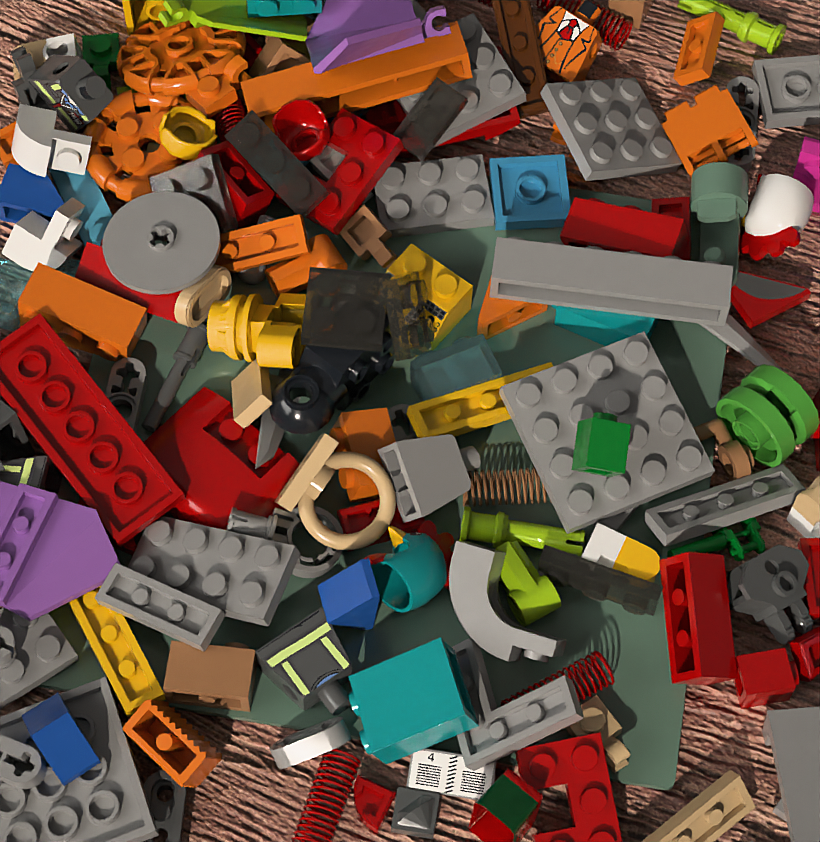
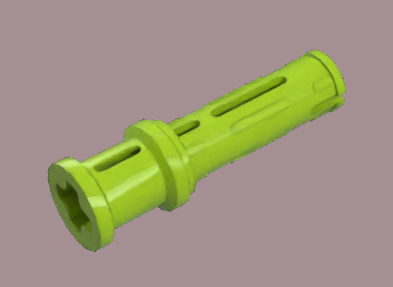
(746, 25)
(499, 529)

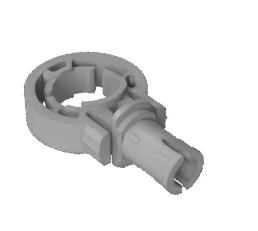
(285, 523)

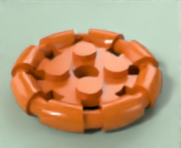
(177, 54)
(125, 143)

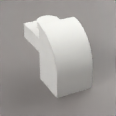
(41, 146)
(43, 241)

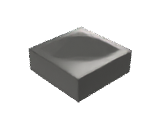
(415, 813)

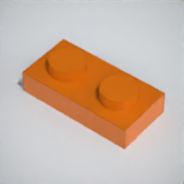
(699, 48)

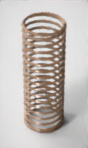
(504, 477)

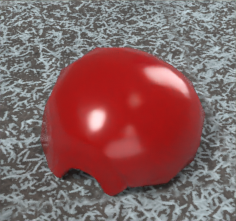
(302, 128)

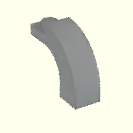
(476, 601)

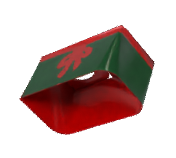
(510, 807)

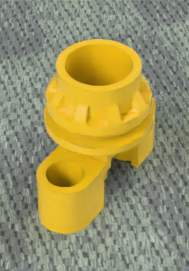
(254, 330)

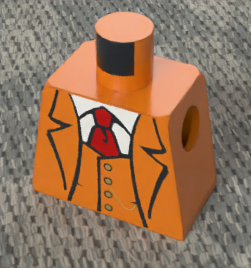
(569, 42)

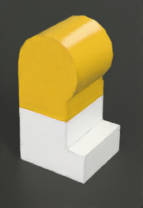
(622, 553)

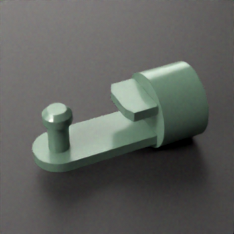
(720, 202)

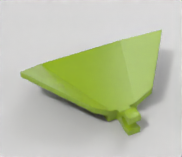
(232, 16)

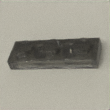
(277, 164)
(599, 581)

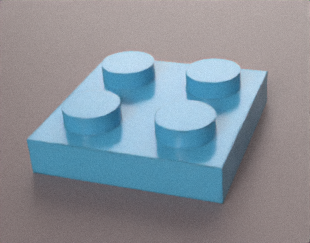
(529, 191)

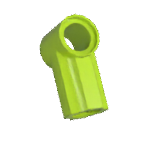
(527, 592)

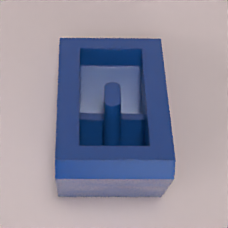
(351, 597)
(60, 739)

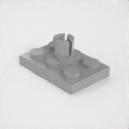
(30, 654)

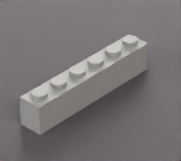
(611, 281)

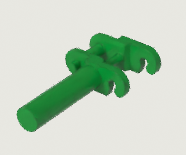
(726, 539)

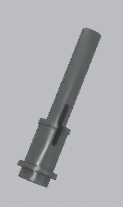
(186, 357)

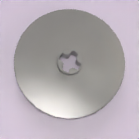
(158, 268)

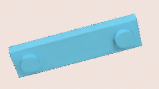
(85, 190)

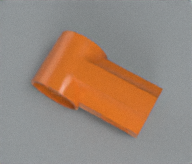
(293, 273)

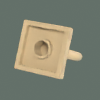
(312, 478)

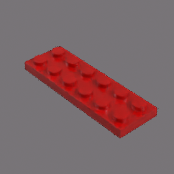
(83, 432)

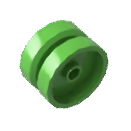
(768, 414)

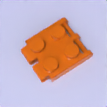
(708, 129)

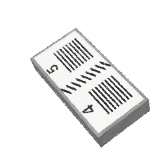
(446, 774)

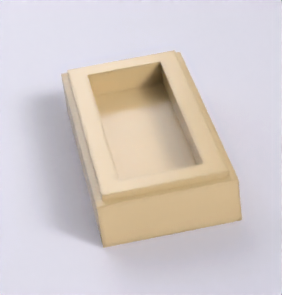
(251, 394)

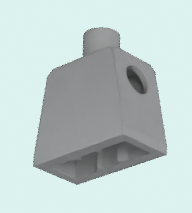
(428, 472)

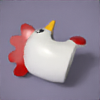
(775, 216)

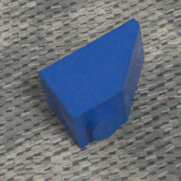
(25, 193)

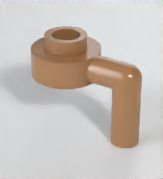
(733, 456)

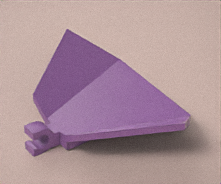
(367, 28)
(48, 550)

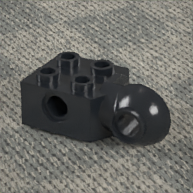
(330, 381)

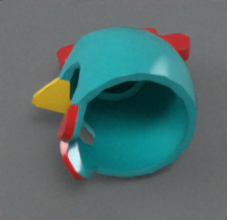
(414, 569)

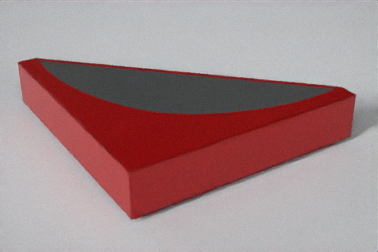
(764, 298)

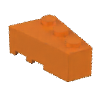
(83, 313)

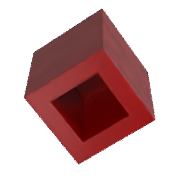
(765, 678)

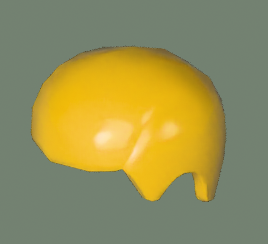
(186, 132)

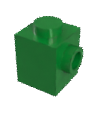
(601, 445)

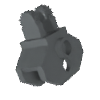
(772, 591)

